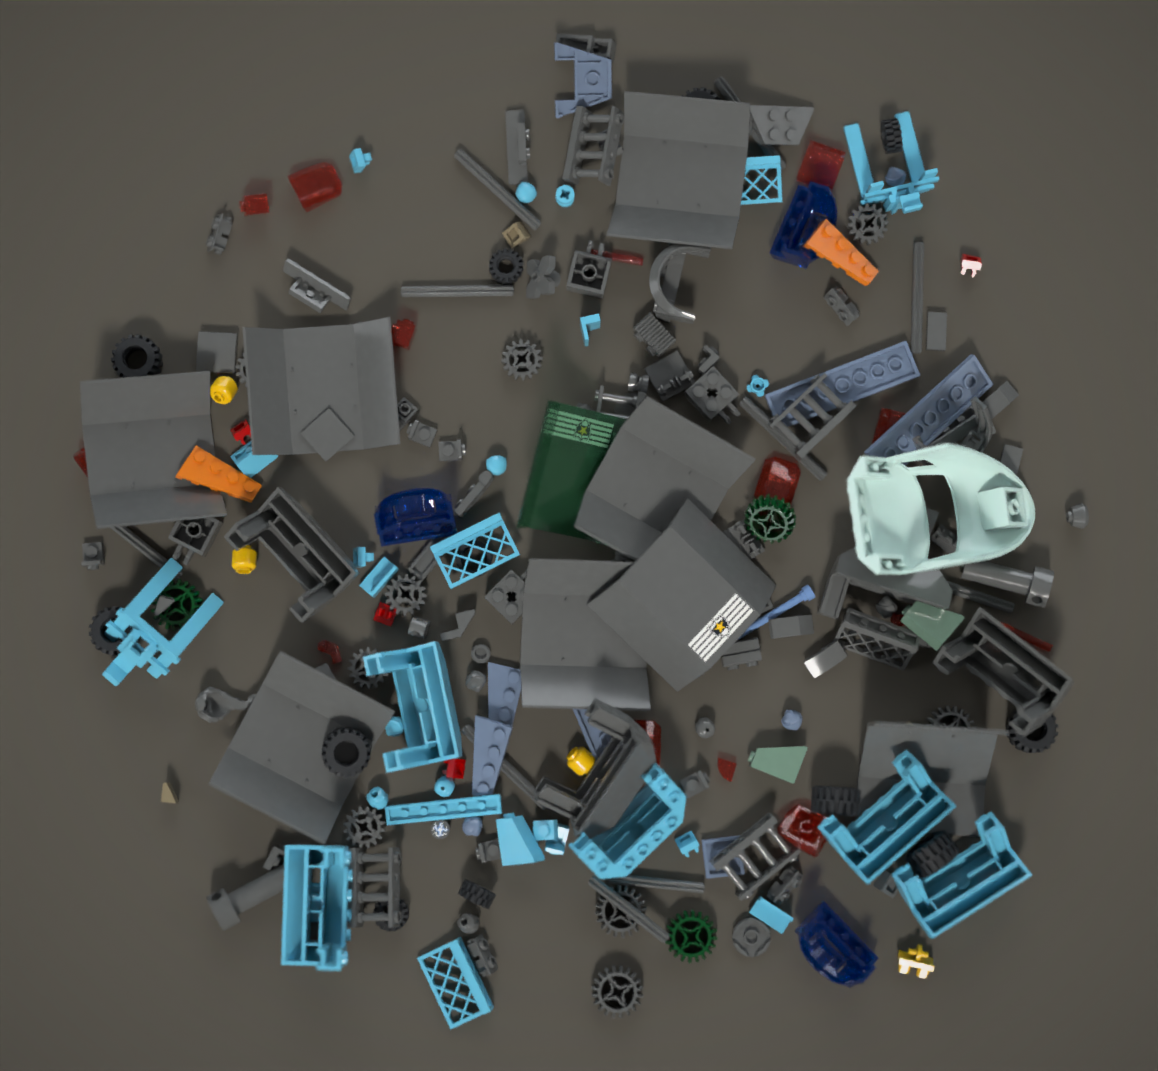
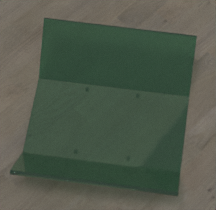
(564, 463)

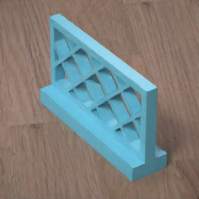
(766, 163)
(468, 535)
(471, 976)

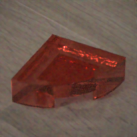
(726, 768)

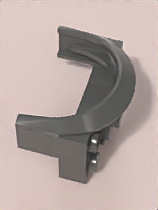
(665, 294)
(974, 421)

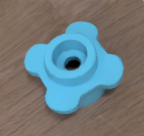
(762, 385)

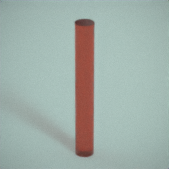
(620, 257)
(1029, 638)

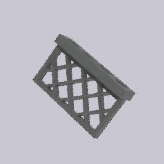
(878, 631)

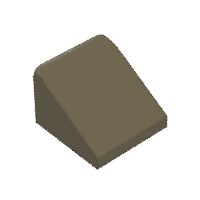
(516, 234)
(168, 794)

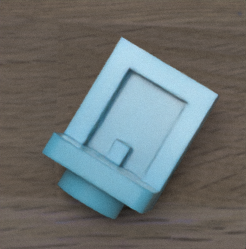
(545, 829)
(558, 846)

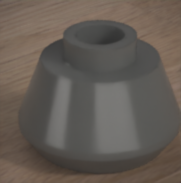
(1078, 516)

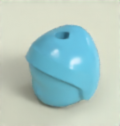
(526, 192)
(496, 465)
(394, 727)
(444, 786)
(377, 798)

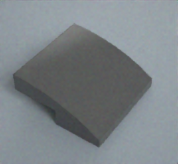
(216, 352)

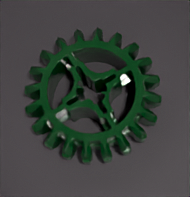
(758, 518)
(183, 599)
(697, 928)

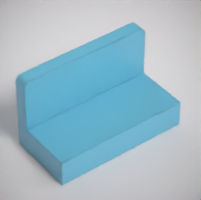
(589, 323)
(249, 463)
(379, 577)
(770, 914)

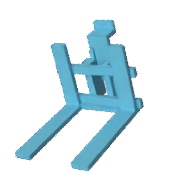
(898, 197)
(133, 653)

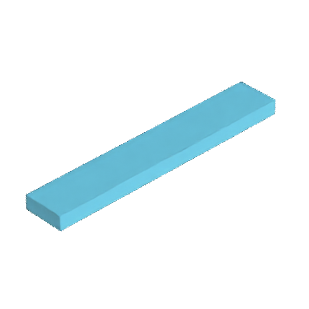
(443, 809)

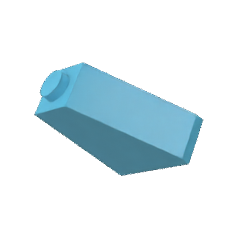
(517, 841)

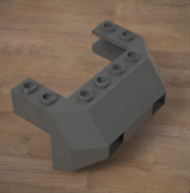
(300, 547)
(925, 586)
(1009, 668)
(611, 780)

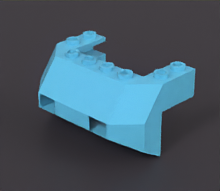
(424, 705)
(891, 823)
(640, 830)
(964, 883)
(316, 902)

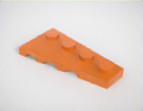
(836, 248)
(217, 475)

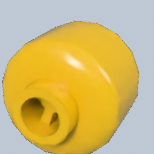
(223, 390)
(244, 560)
(580, 760)

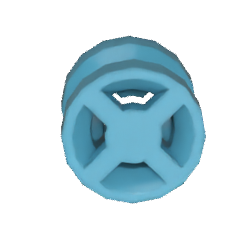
(565, 199)

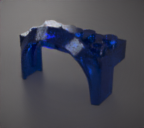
(803, 205)
(413, 504)
(825, 958)

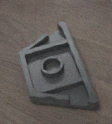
(780, 123)

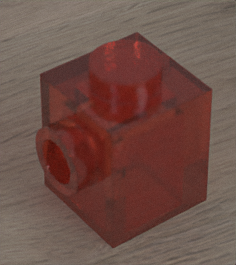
(254, 205)
(403, 333)

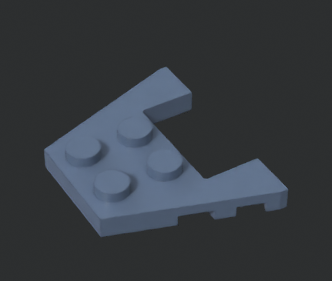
(591, 79)

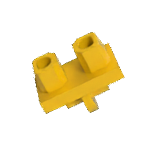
(917, 959)

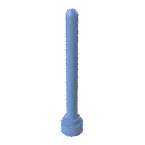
(805, 594)

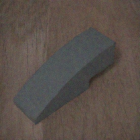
(597, 46)

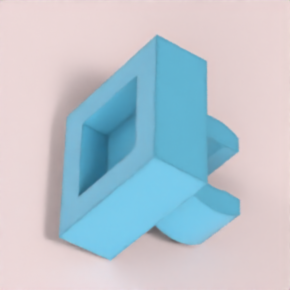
(359, 160)
(360, 557)
(687, 843)

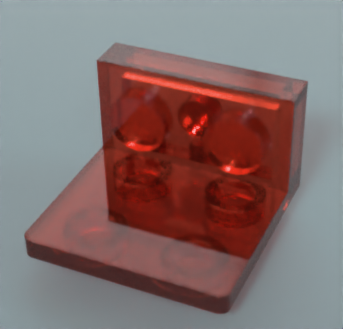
(821, 164)

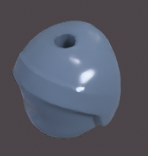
(895, 177)
(792, 720)
(472, 825)

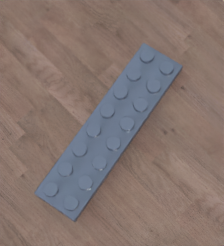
(849, 382)
(934, 410)

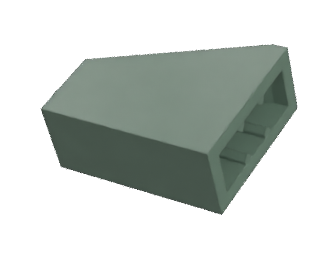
(931, 623)
(778, 761)

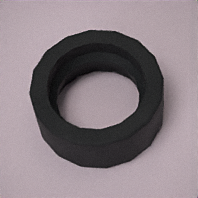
(462, 549)

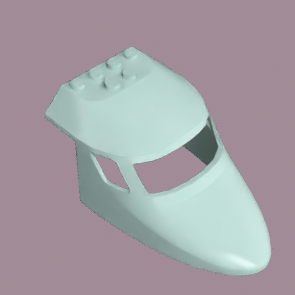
(891, 513)

